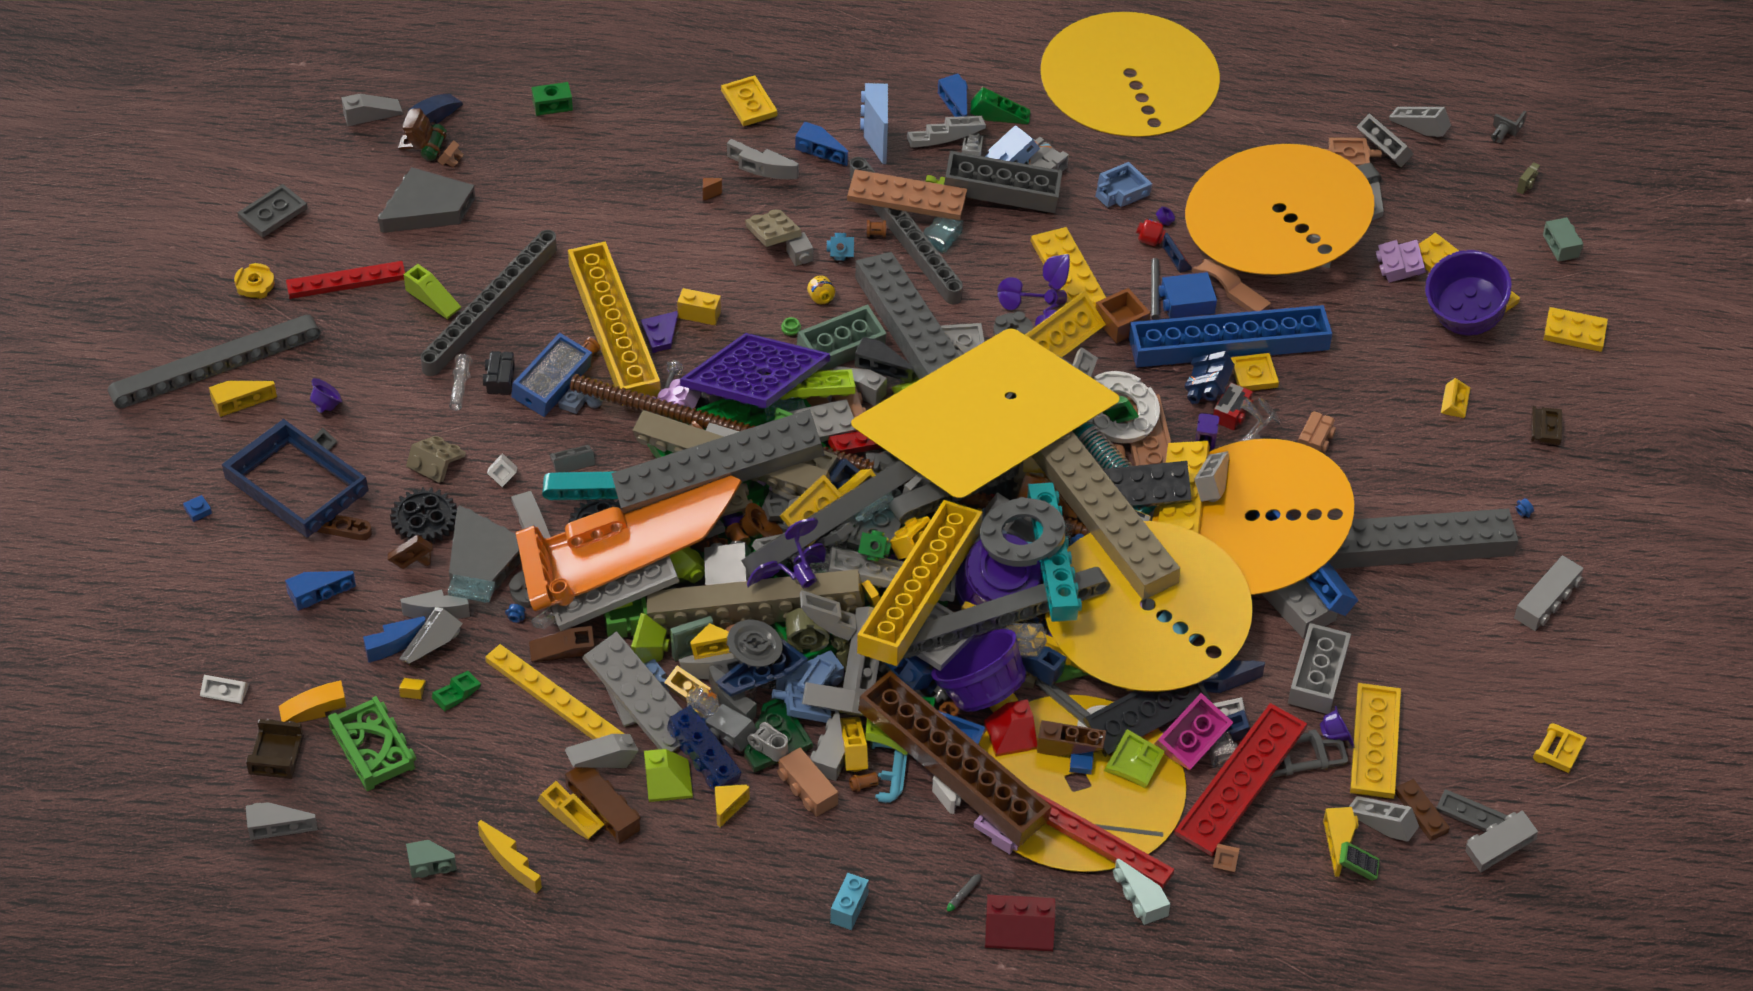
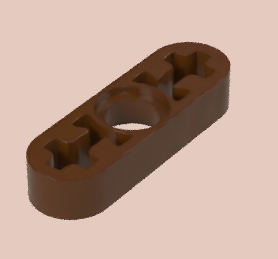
(349, 531)

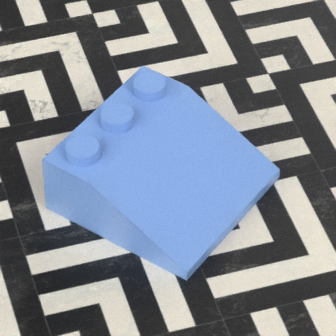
(875, 118)

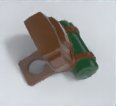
(422, 134)

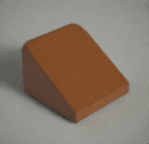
(711, 187)

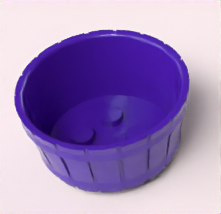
(1468, 291)
(985, 579)
(983, 671)

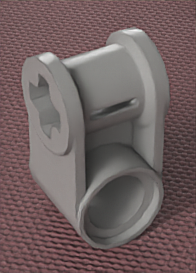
(769, 742)

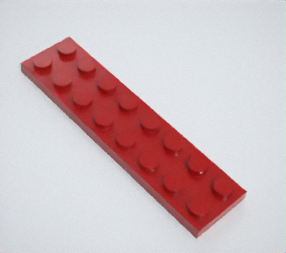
(1240, 779)

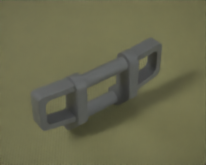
(1321, 762)

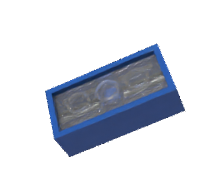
(550, 374)

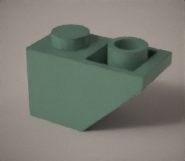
(429, 859)

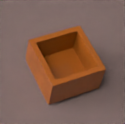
(1119, 312)

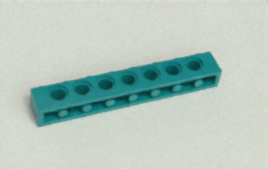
(1056, 571)

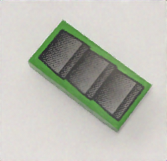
(1359, 861)

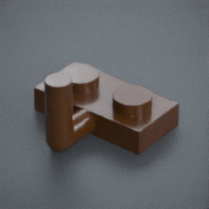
(413, 550)

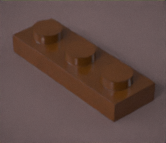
(1426, 814)

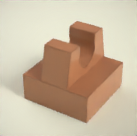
(449, 154)
(1226, 857)

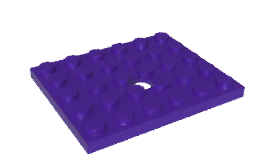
(742, 367)

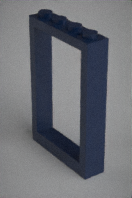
(270, 443)

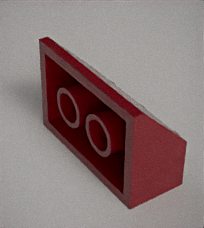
(1020, 922)

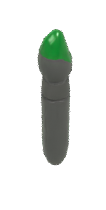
(964, 892)

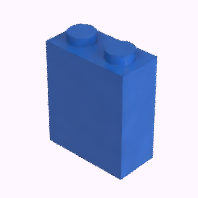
(1188, 295)

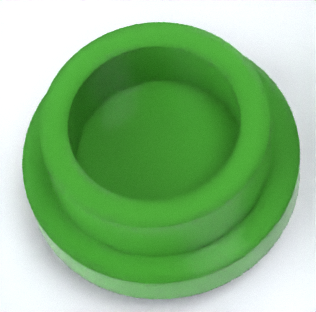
(791, 326)

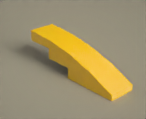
(505, 852)

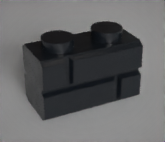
(499, 373)

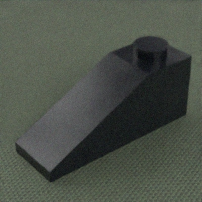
(883, 360)

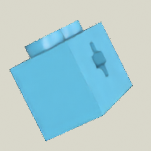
(849, 901)

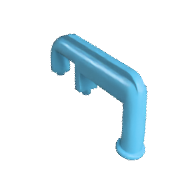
(896, 776)

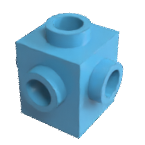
(847, 251)

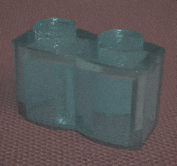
(943, 232)

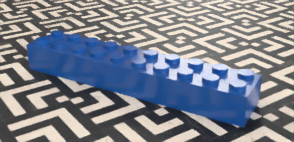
(1236, 333)

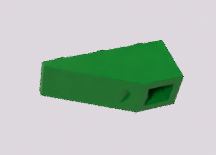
(998, 108)

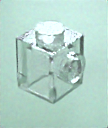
(1222, 750)

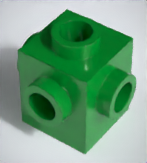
(867, 542)

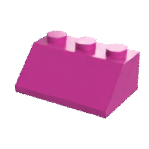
(1193, 732)

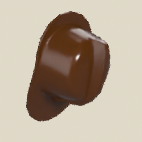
(756, 523)

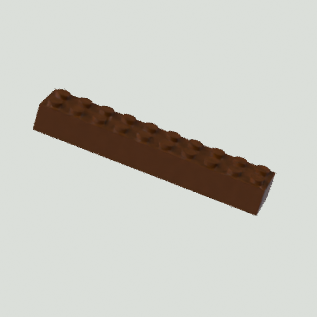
(954, 758)

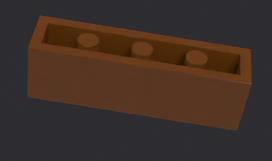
(604, 802)

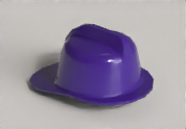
(324, 395)
(1335, 728)

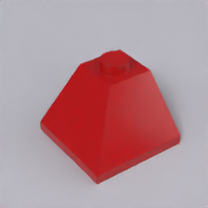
(1012, 728)

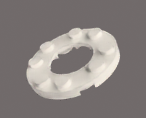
(1146, 403)

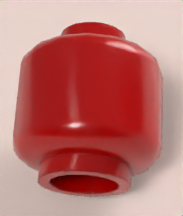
(1150, 232)

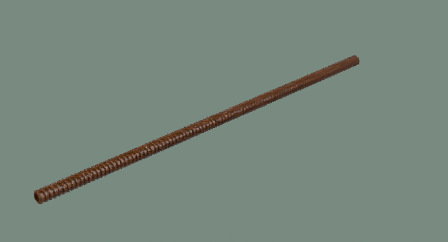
(689, 415)

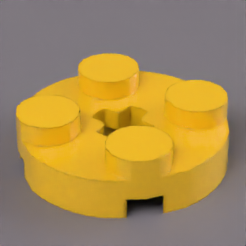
(254, 289)

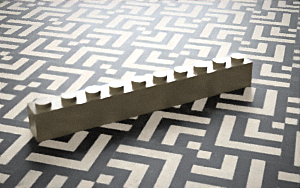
(678, 436)

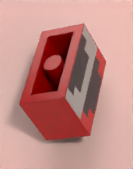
(1229, 406)

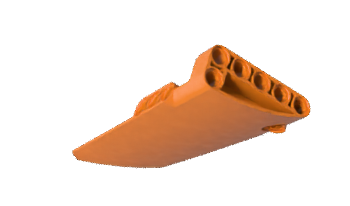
(617, 543)

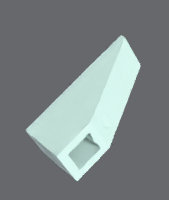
(1145, 895)

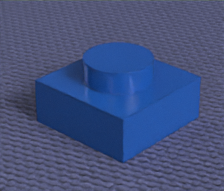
(197, 508)

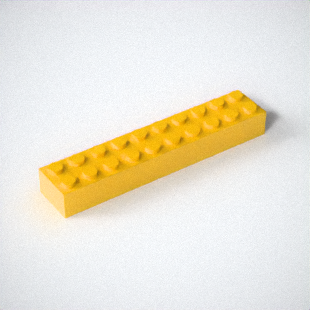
(613, 319)
(919, 583)

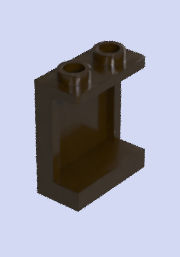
(275, 749)

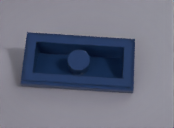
(1175, 254)

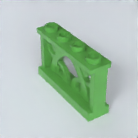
(366, 769)

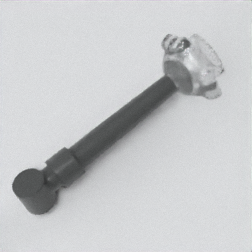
(674, 368)

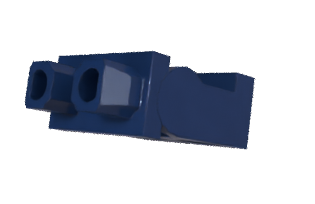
(1209, 376)

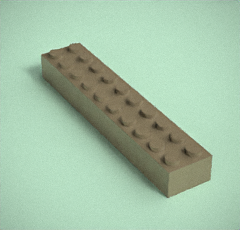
(1108, 516)
(763, 601)

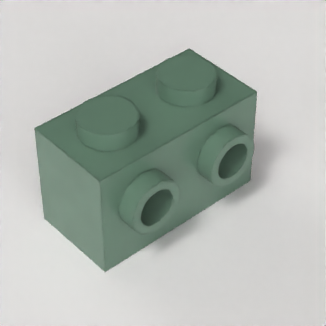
(1562, 239)

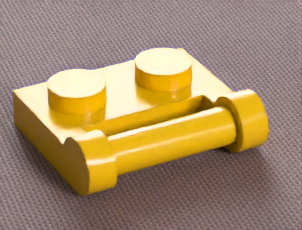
(1566, 751)

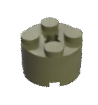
(804, 632)

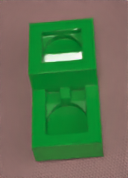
(457, 691)

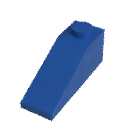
(954, 94)

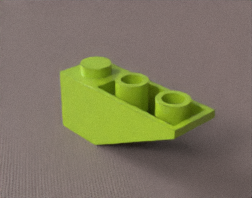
(430, 291)

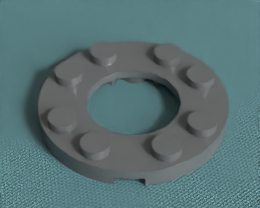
(1028, 554)

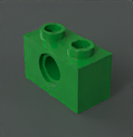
(552, 98)

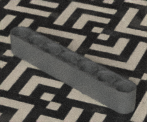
(930, 496)

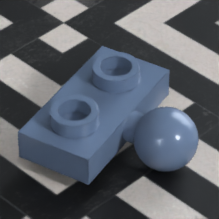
(574, 401)

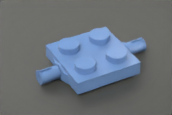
(795, 708)

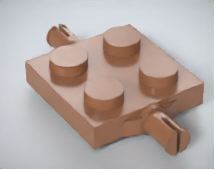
(1353, 149)

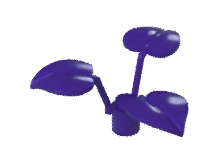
(1054, 271)
(802, 571)

